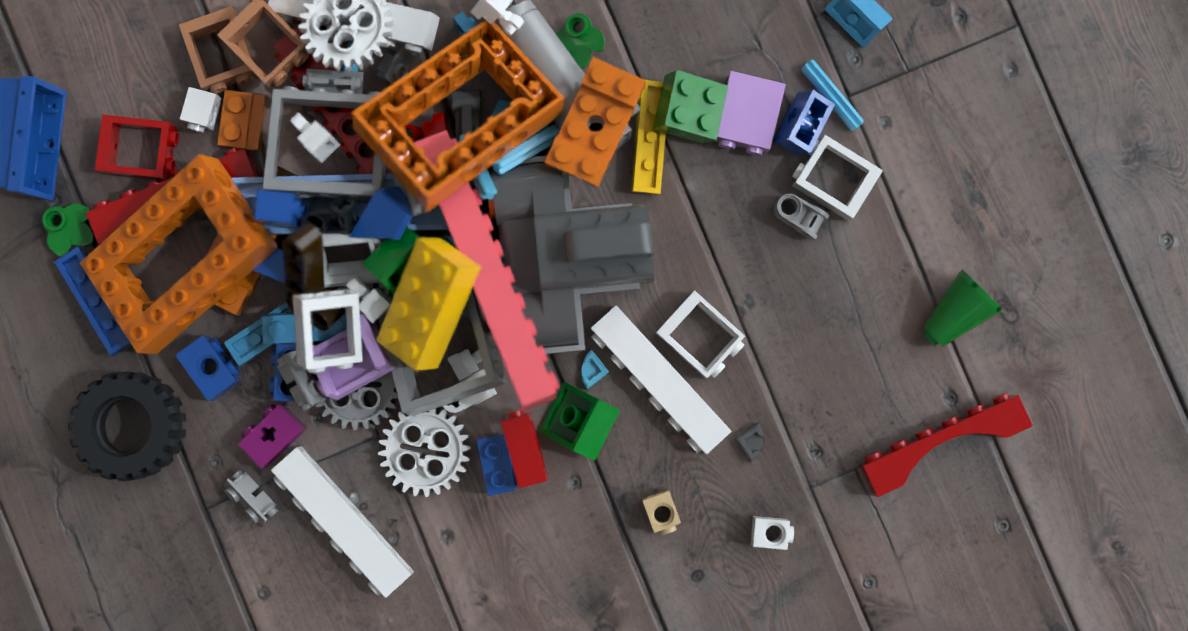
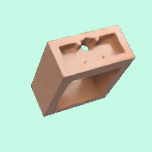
(245, 22)
(204, 26)

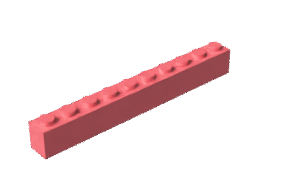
(493, 288)

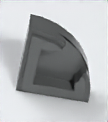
(751, 441)

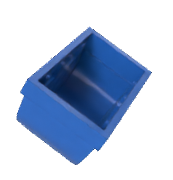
(26, 130)

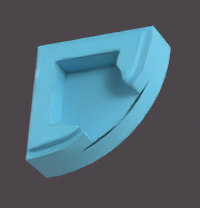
(592, 369)

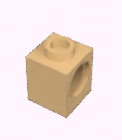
(661, 499)

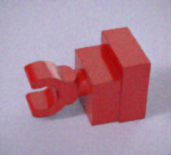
(429, 128)

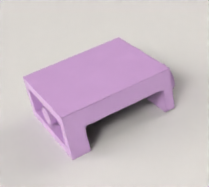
(750, 113)
(375, 362)

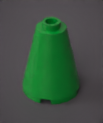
(959, 311)

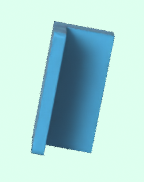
(859, 18)

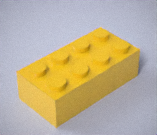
(428, 303)

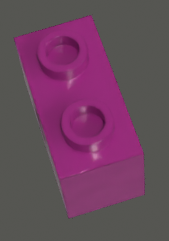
(266, 450)

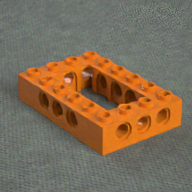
(482, 48)
(245, 246)

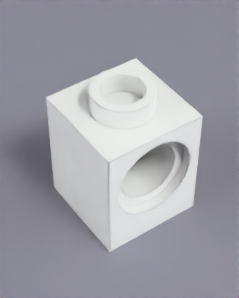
(200, 110)
(759, 528)

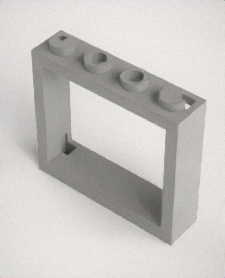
(306, 188)
(493, 365)

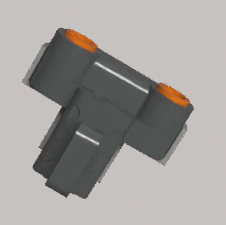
(565, 250)

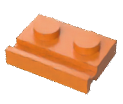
(242, 120)

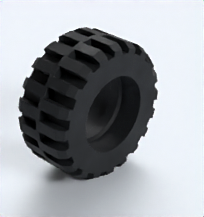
(91, 431)

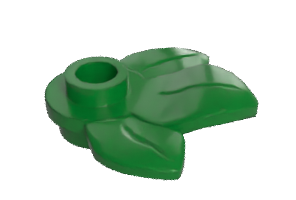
(582, 43)
(71, 229)

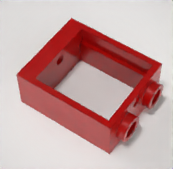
(109, 141)
(524, 449)

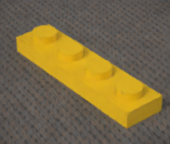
(648, 143)

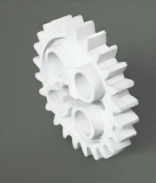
(365, 40)
(419, 476)

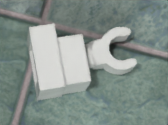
(495, 10)
(315, 138)
(374, 302)
(465, 364)

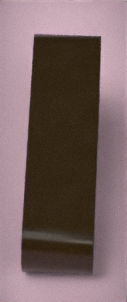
(305, 272)

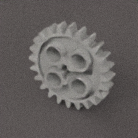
(356, 409)

